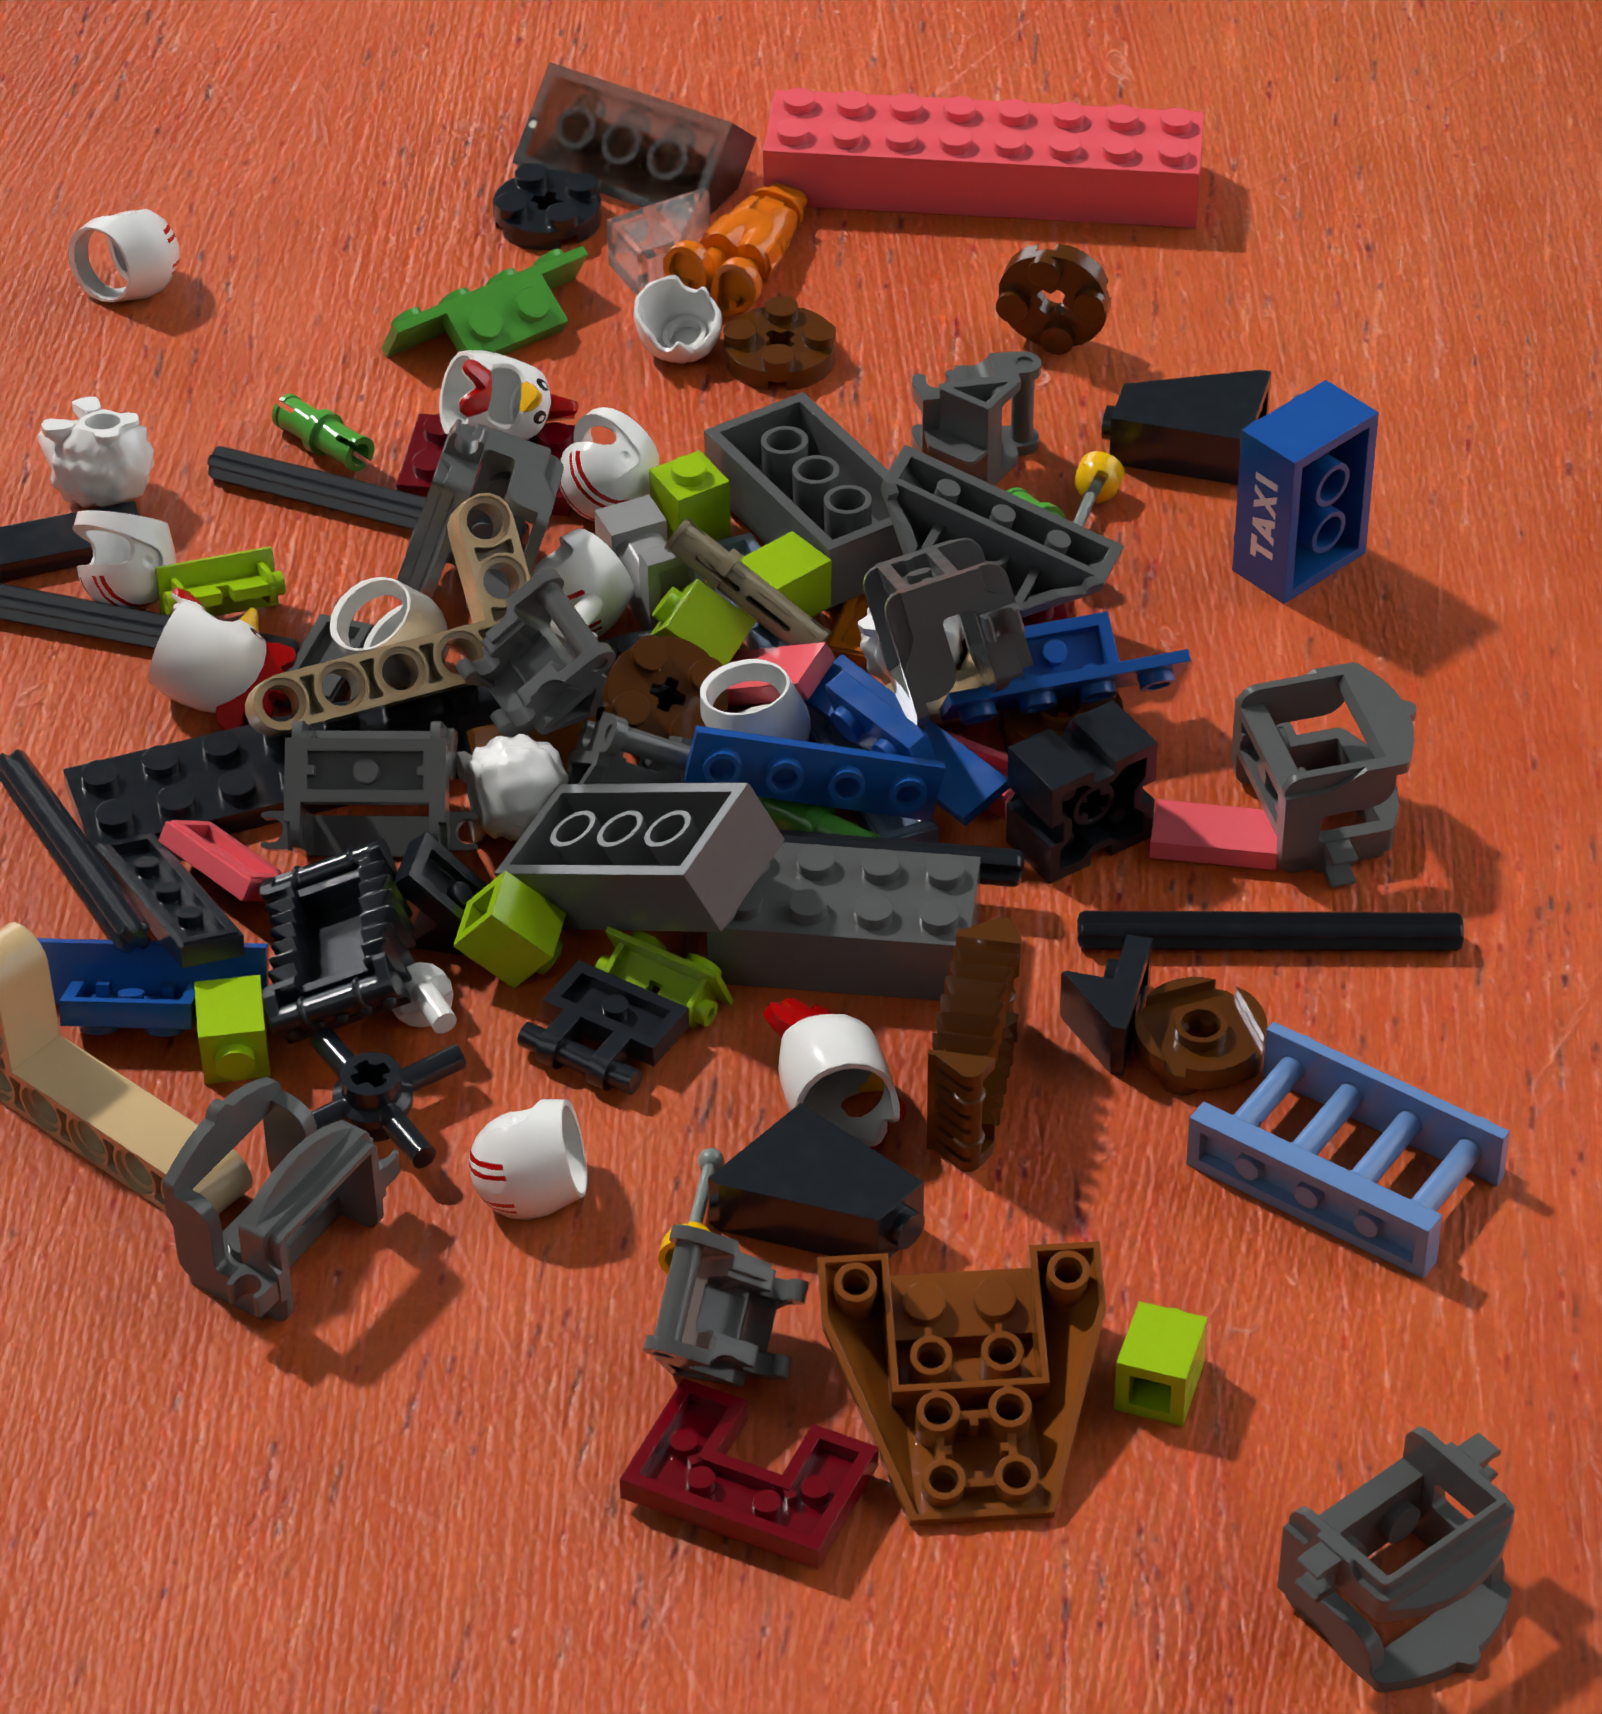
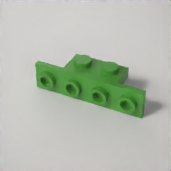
(498, 317)

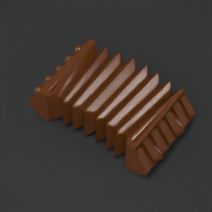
(973, 1043)

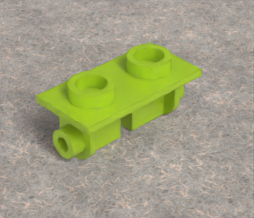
(224, 582)
(648, 964)

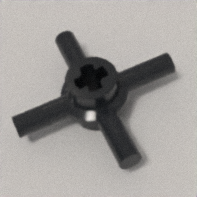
(379, 1094)

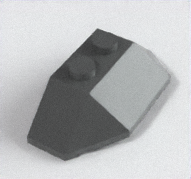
(1041, 552)

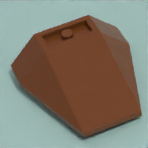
(968, 1375)

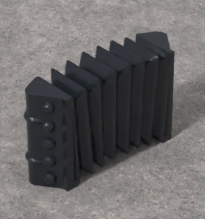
(337, 942)

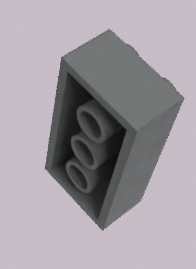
(810, 477)
(646, 854)
(850, 922)

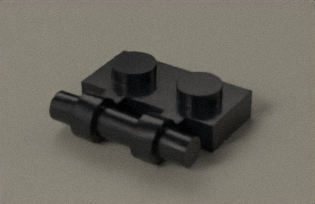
(611, 1012)

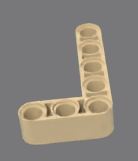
(419, 654)
(83, 1098)

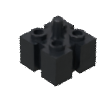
(1080, 791)

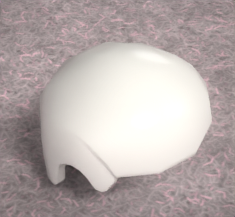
(677, 320)

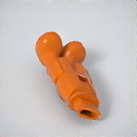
(740, 248)

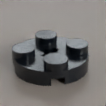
(569, 202)

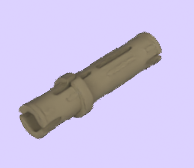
(744, 587)

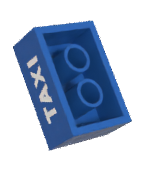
(1304, 491)

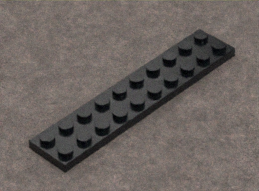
(240, 772)

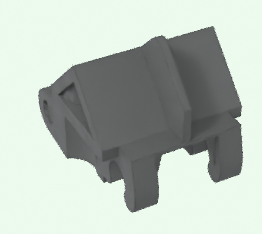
(965, 415)
(531, 668)
(601, 749)
(720, 1311)

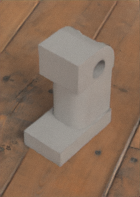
(638, 538)

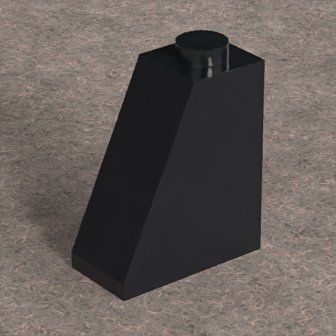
(1187, 423)
(817, 1191)

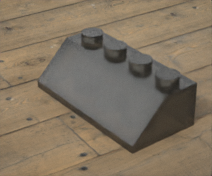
(631, 141)

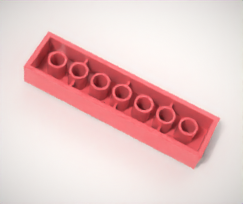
(986, 157)

